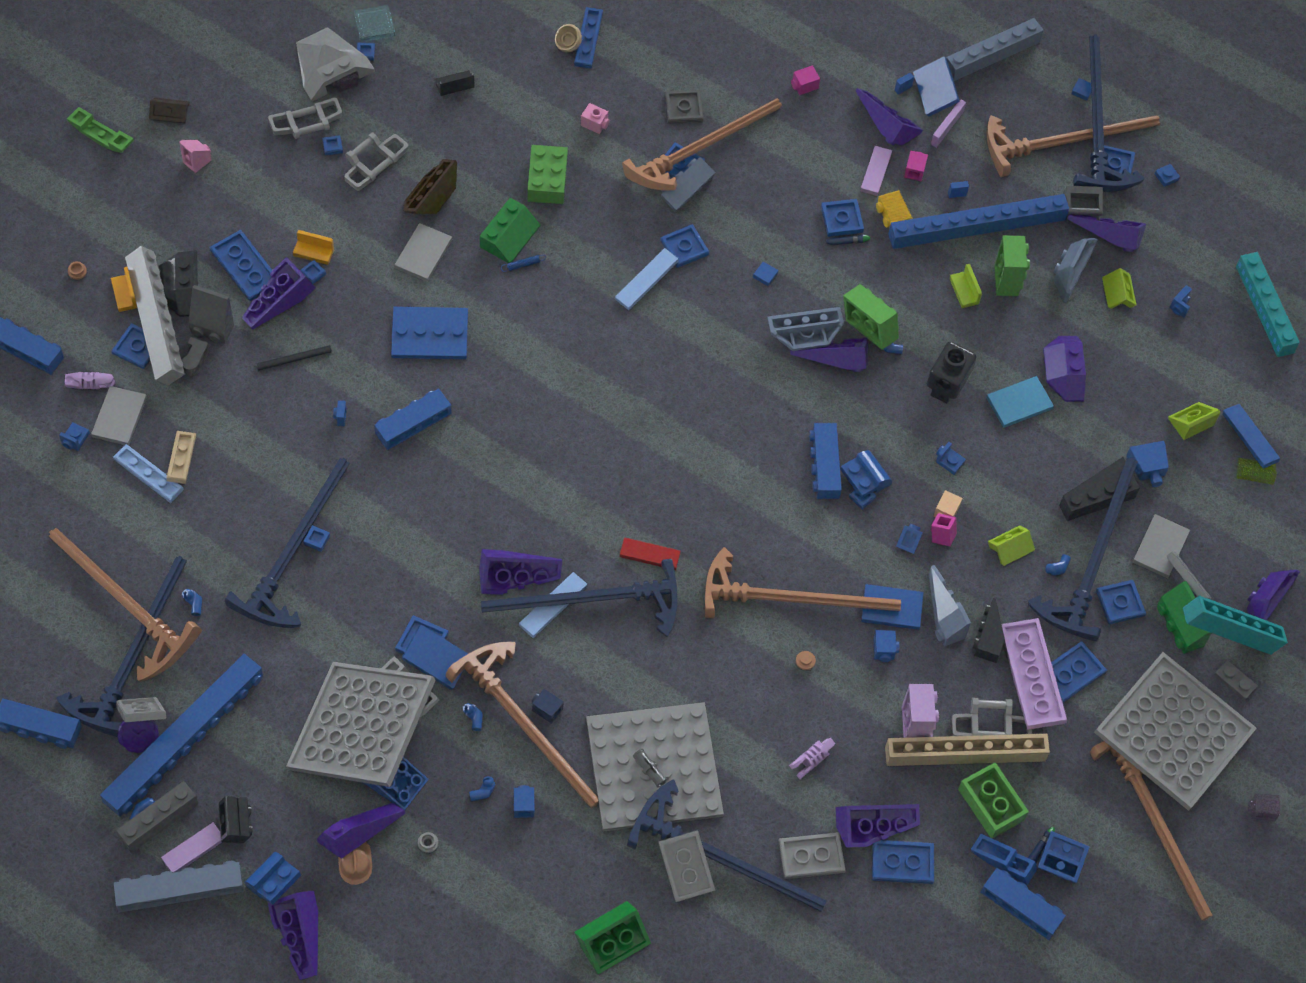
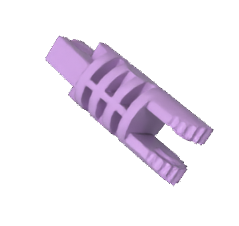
(89, 380)
(813, 756)

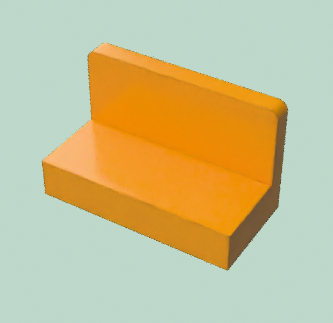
(313, 247)
(124, 292)

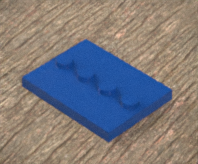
(429, 333)

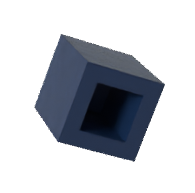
(547, 705)

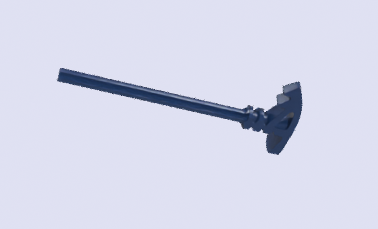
(1099, 162)
(269, 583)
(656, 589)
(1079, 603)
(103, 709)
(646, 823)

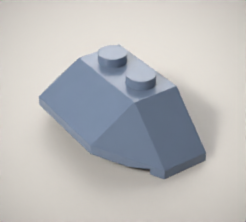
(1072, 266)
(807, 328)

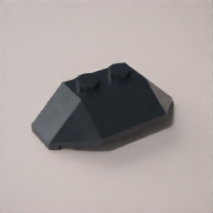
(178, 278)

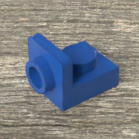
(1179, 303)
(74, 436)
(949, 458)
(909, 538)

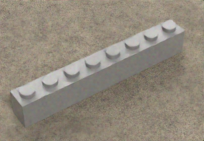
(154, 315)

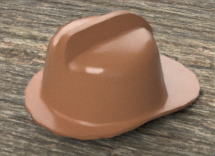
(357, 865)

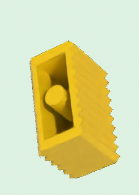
(892, 208)

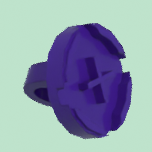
(137, 735)

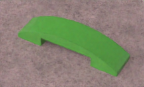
(98, 132)

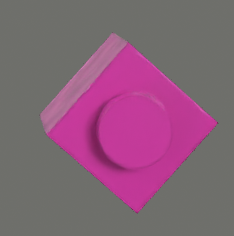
(805, 80)
(916, 165)
(944, 529)

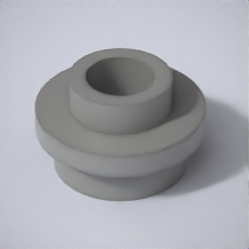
(428, 836)

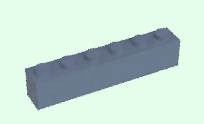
(994, 49)
(178, 886)

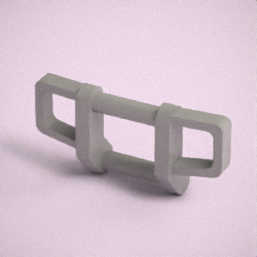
(317, 108)
(370, 176)
(973, 717)

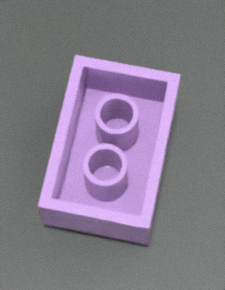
(919, 711)

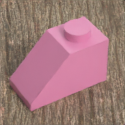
(195, 154)

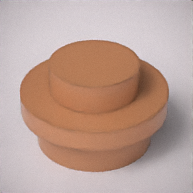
(77, 270)
(805, 660)

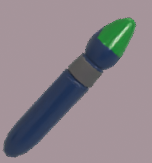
(848, 239)
(1040, 845)

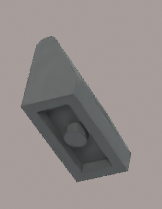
(1085, 192)

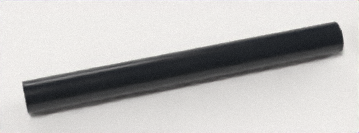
(294, 357)

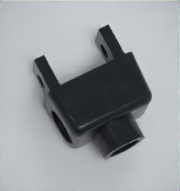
(952, 366)

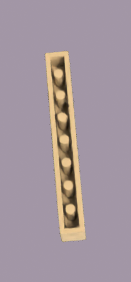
(967, 749)

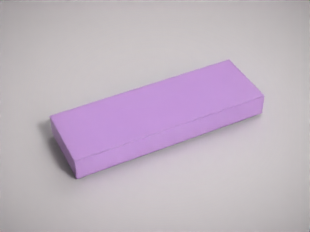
(948, 123)
(876, 170)
(192, 848)

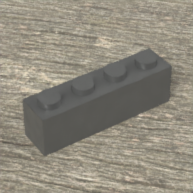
(157, 817)

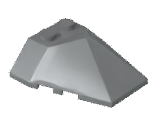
(327, 58)

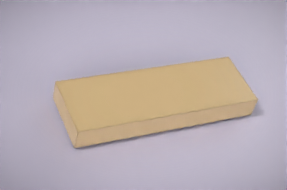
(181, 457)

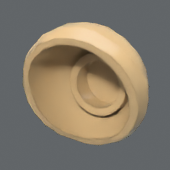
(568, 38)

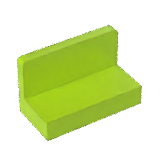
(966, 287)
(1119, 289)
(1012, 545)

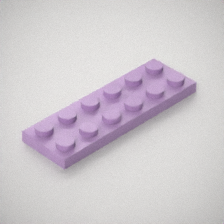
(1033, 674)

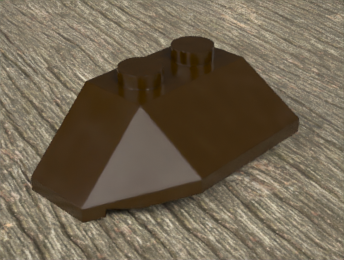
(433, 189)

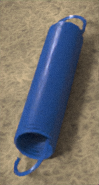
(523, 262)

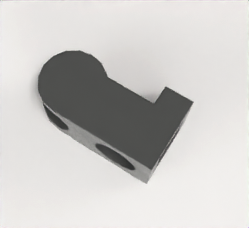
(197, 354)

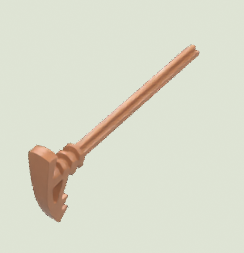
(1009, 149)
(654, 174)
(721, 566)
(155, 627)
(493, 686)
(1135, 777)

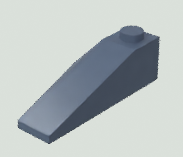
(950, 617)

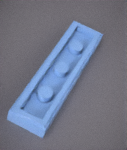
(646, 279)
(147, 473)
(542, 616)

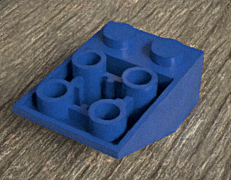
(405, 785)

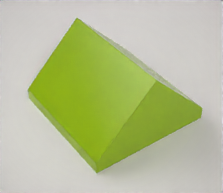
(1194, 419)

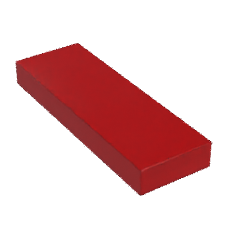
(648, 552)

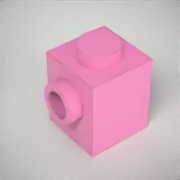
(594, 118)

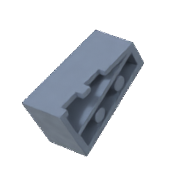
(688, 183)

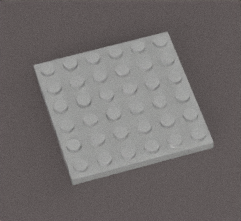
(361, 723)
(1175, 730)
(680, 746)

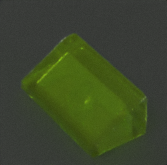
(1252, 471)

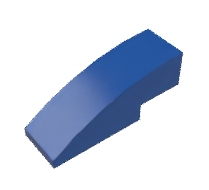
(1004, 858)

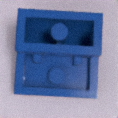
(866, 474)
(1063, 857)
(272, 878)

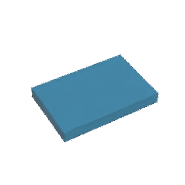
(1020, 401)

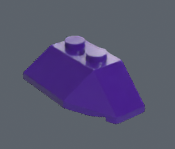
(1066, 367)
(1270, 593)

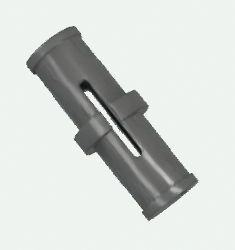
(650, 768)

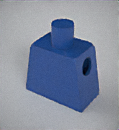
(1151, 461)

